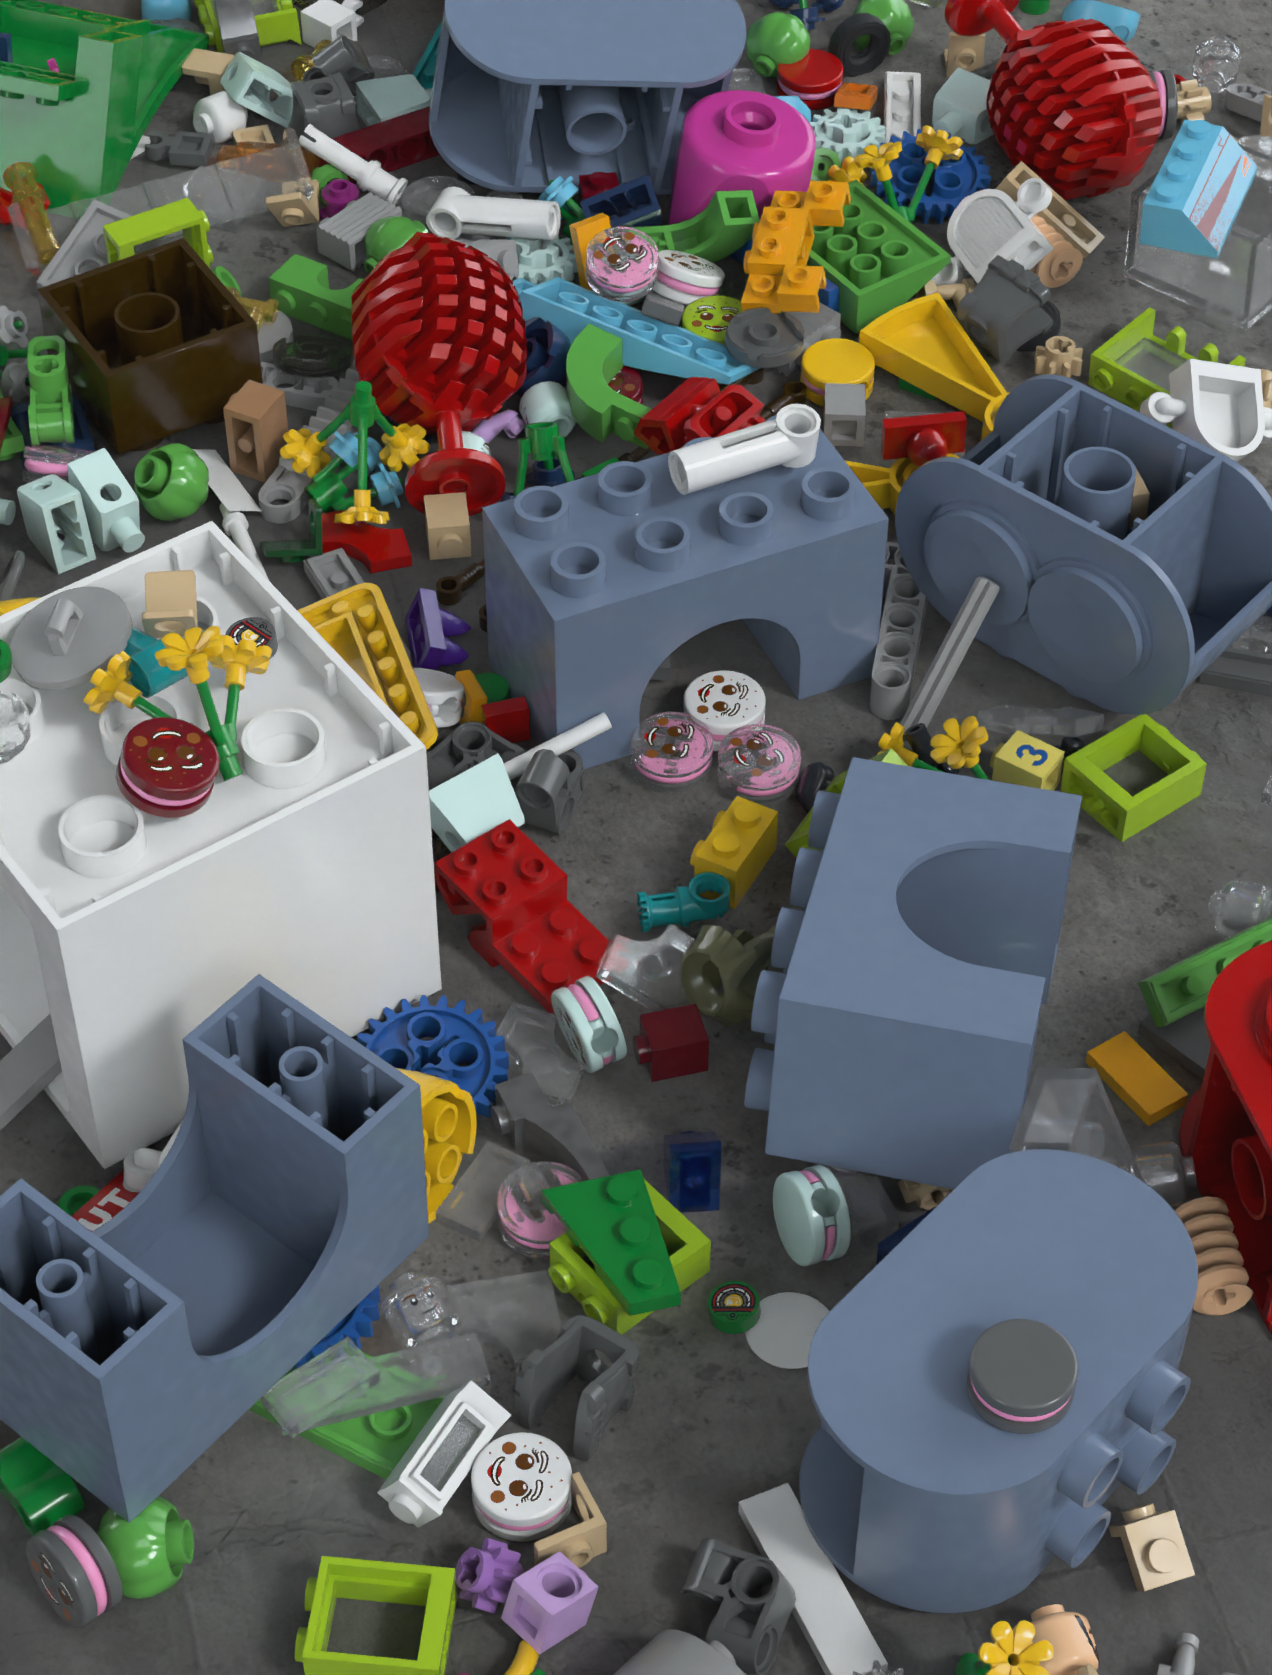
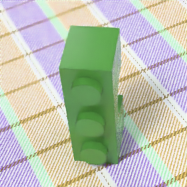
(305, 294)

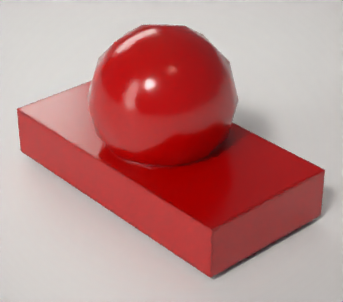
(923, 436)

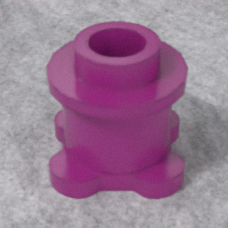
(337, 196)

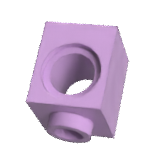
(549, 1602)

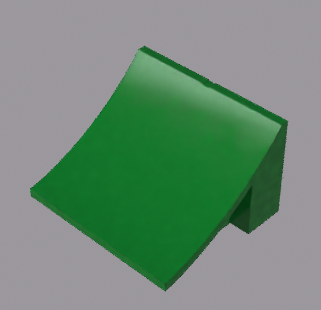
(93, 112)

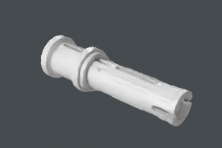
(367, 174)

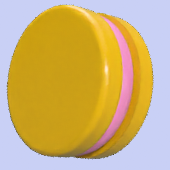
(836, 362)

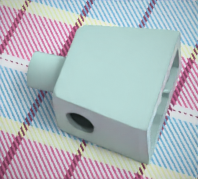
(250, 85)
(390, 98)
(962, 107)
(107, 502)
(53, 508)
(474, 803)

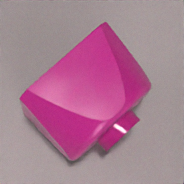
(739, 144)

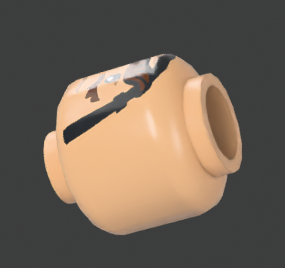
(1070, 1639)

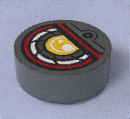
(256, 630)

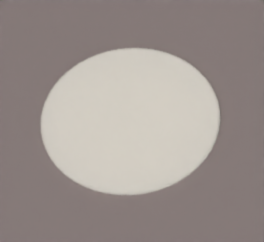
(786, 1329)

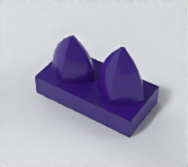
(427, 633)

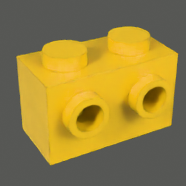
(737, 846)

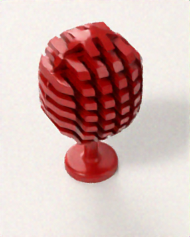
(1066, 98)
(442, 351)

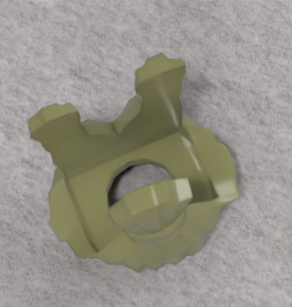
(728, 959)

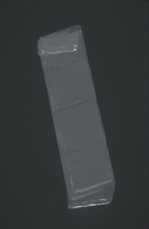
(222, 190)

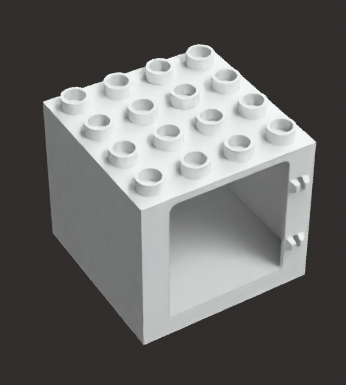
(288, 872)

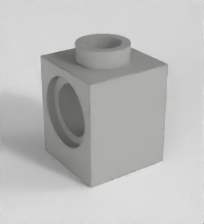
(844, 414)

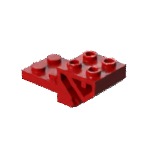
(696, 412)
(525, 912)

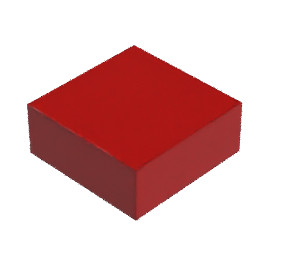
(508, 719)

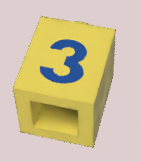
(1027, 762)

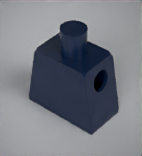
(627, 204)

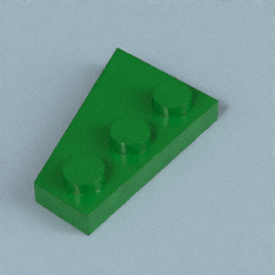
(621, 1237)

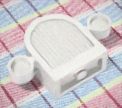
(995, 225)
(1215, 407)

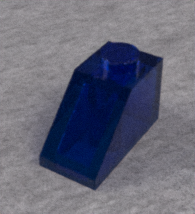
(693, 1171)

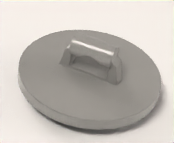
(70, 637)

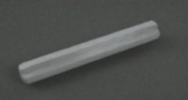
(951, 653)

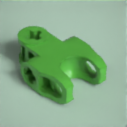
(50, 393)

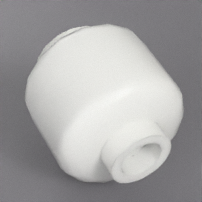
(219, 116)

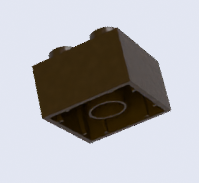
(151, 344)

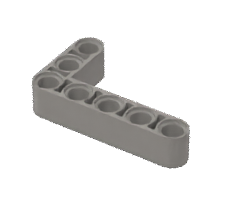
(898, 639)

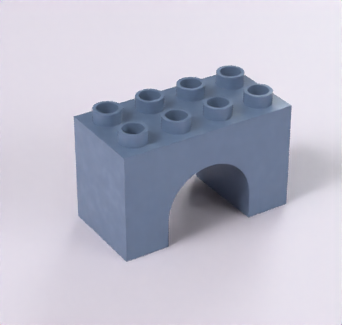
(623, 569)
(912, 972)
(230, 1264)

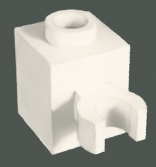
(330, 20)

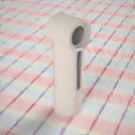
(494, 216)
(784, 440)

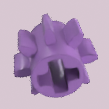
(487, 1574)

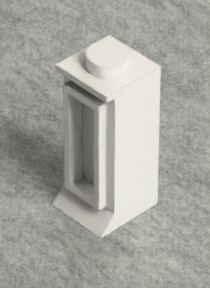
(442, 1454)

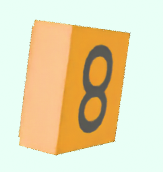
(472, 699)

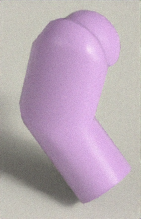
(504, 421)

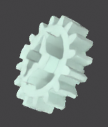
(847, 131)
(545, 259)

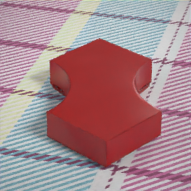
(373, 546)

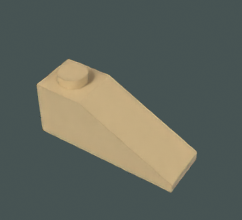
(1057, 214)

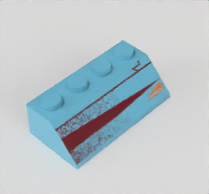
(1197, 191)

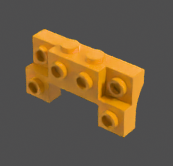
(783, 245)

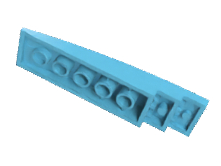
(646, 341)

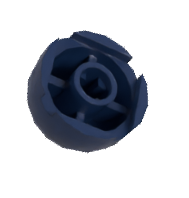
(545, 354)

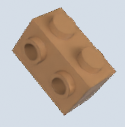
(255, 429)

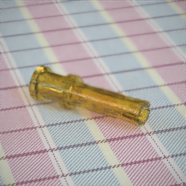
(31, 203)

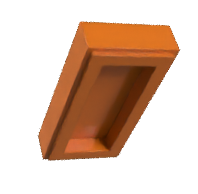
(856, 96)

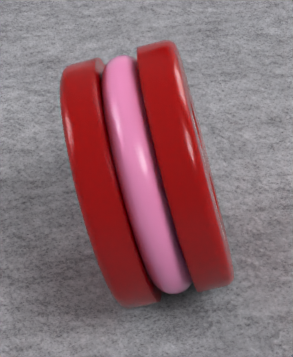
(812, 79)

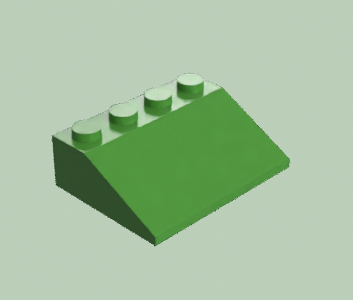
(874, 258)

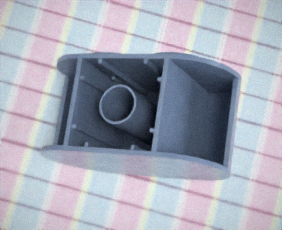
(575, 86)
(1048, 521)
(906, 1474)

